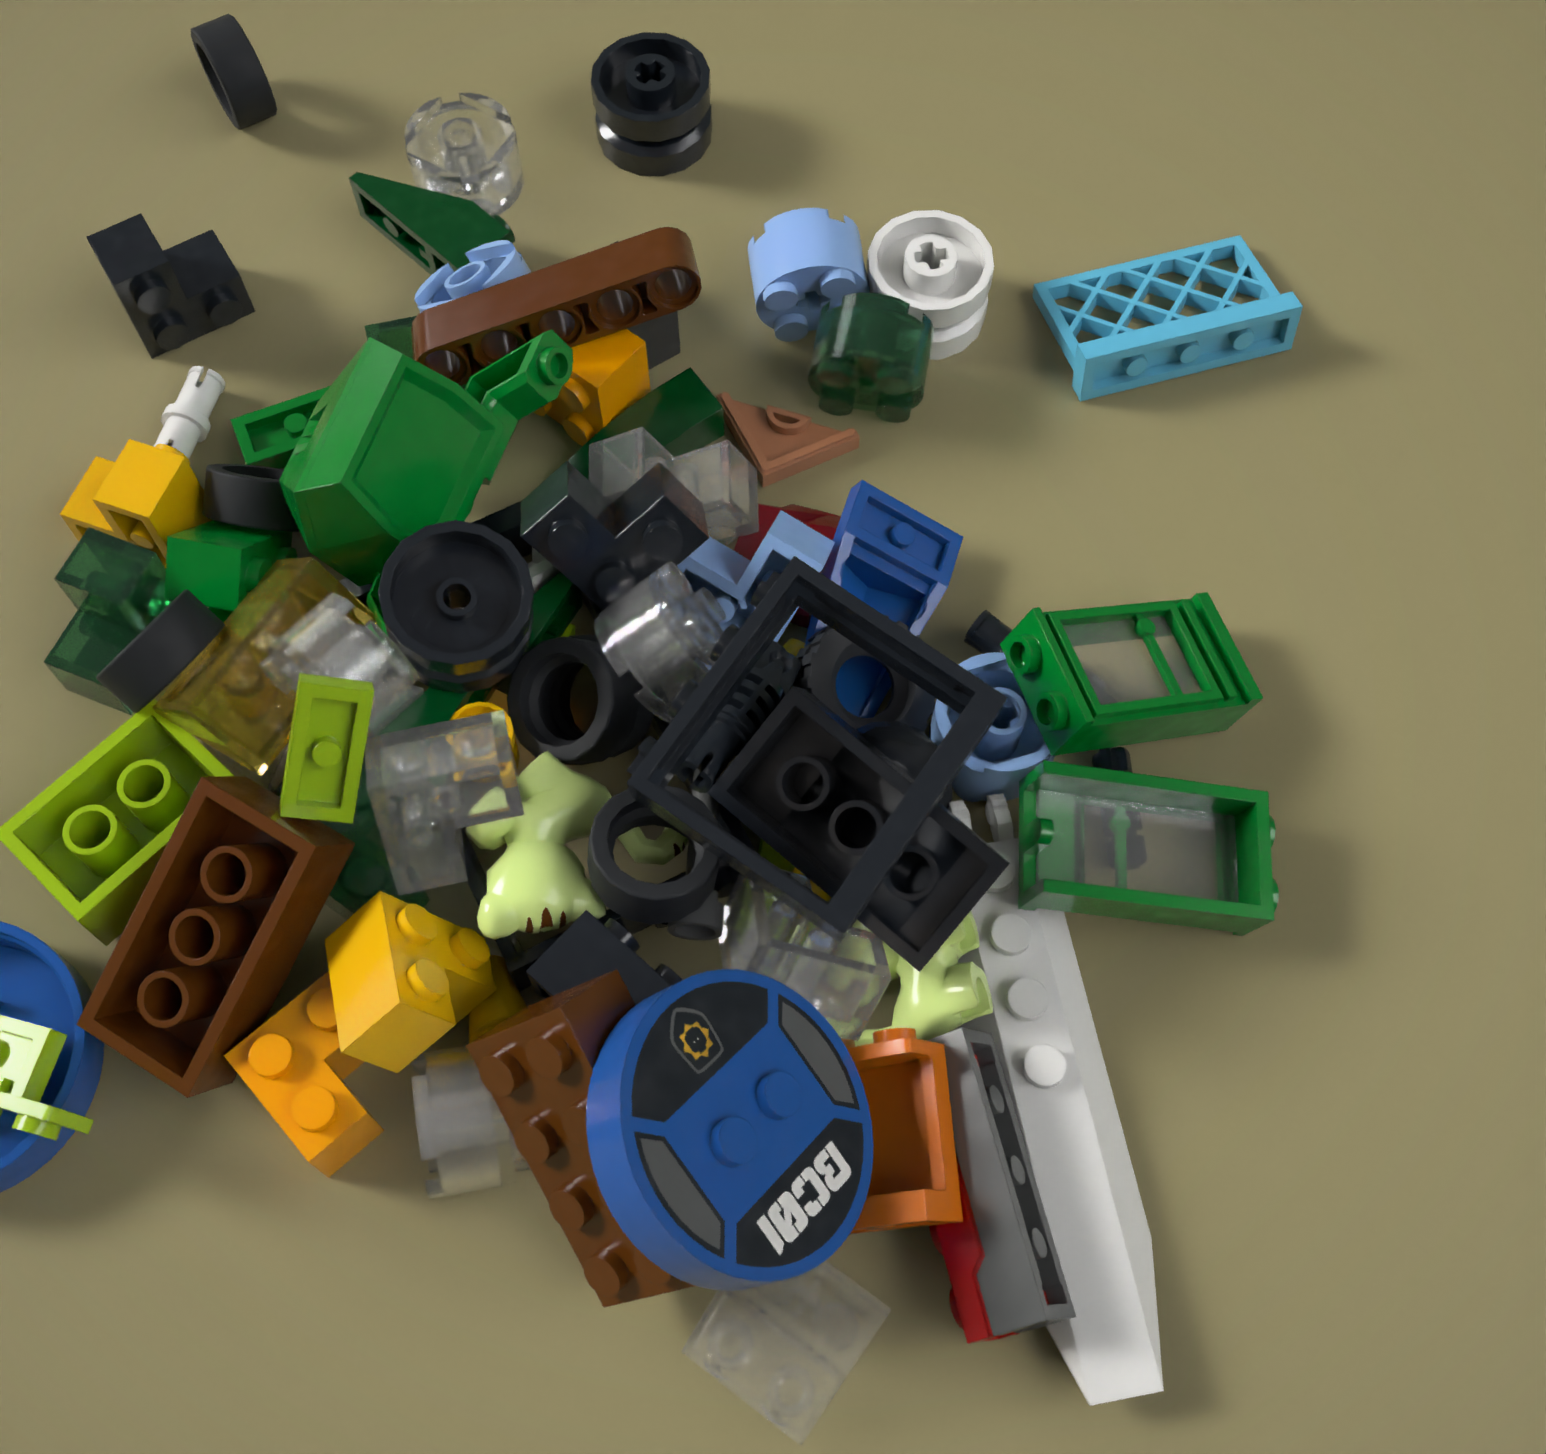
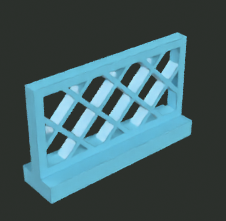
(1176, 342)

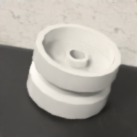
(939, 269)

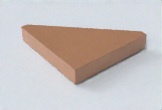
(782, 441)

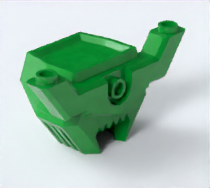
(407, 449)

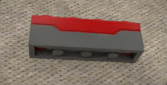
(1003, 1251)

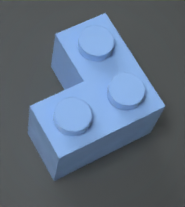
(735, 578)

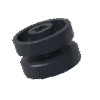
(652, 103)
(450, 569)

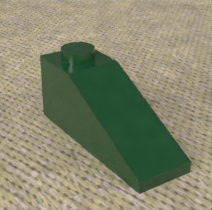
(426, 223)

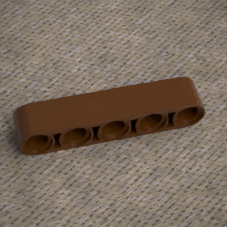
(574, 298)

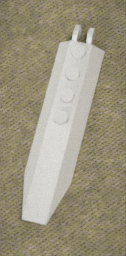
(1069, 1131)

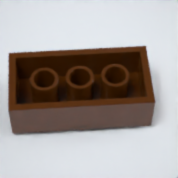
(214, 933)
(540, 1080)

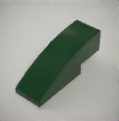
(677, 414)

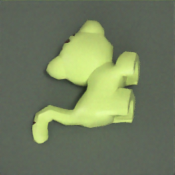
(539, 879)
(942, 992)

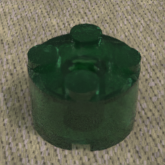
(870, 357)

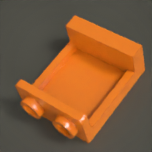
(912, 1133)

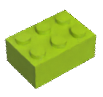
(110, 818)

